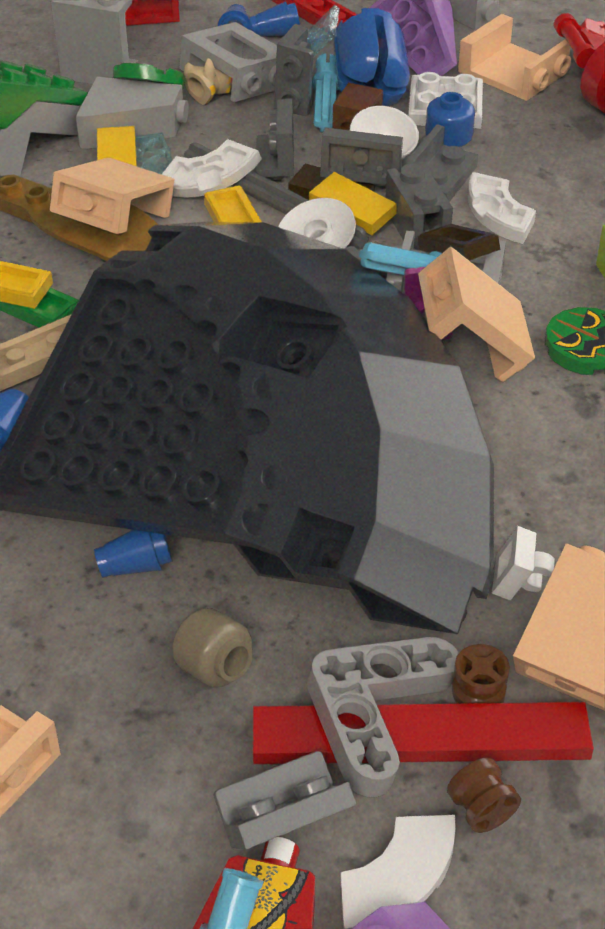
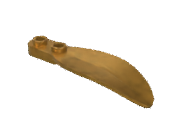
(32, 203)

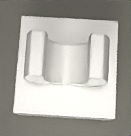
(520, 566)

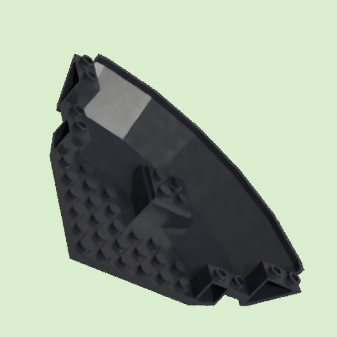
(190, 421)

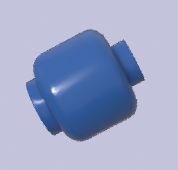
(455, 115)

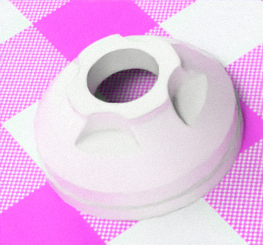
(388, 121)

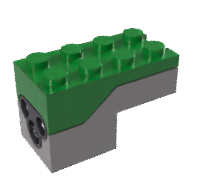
(33, 104)

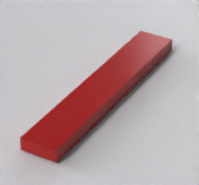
(436, 732)

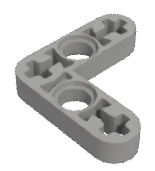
(358, 696)

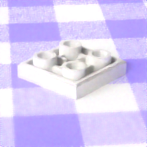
(431, 85)

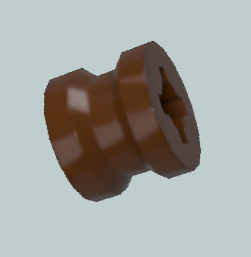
(473, 668)
(483, 795)

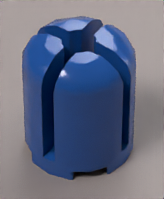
(372, 54)

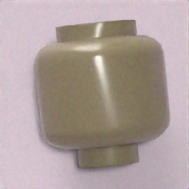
(212, 647)

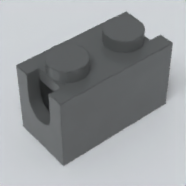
(417, 200)

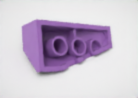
(426, 31)

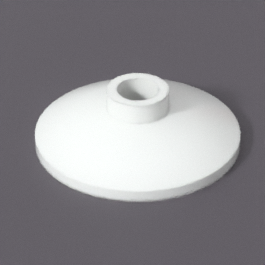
(322, 220)

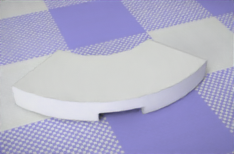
(212, 171)
(497, 209)
(405, 871)

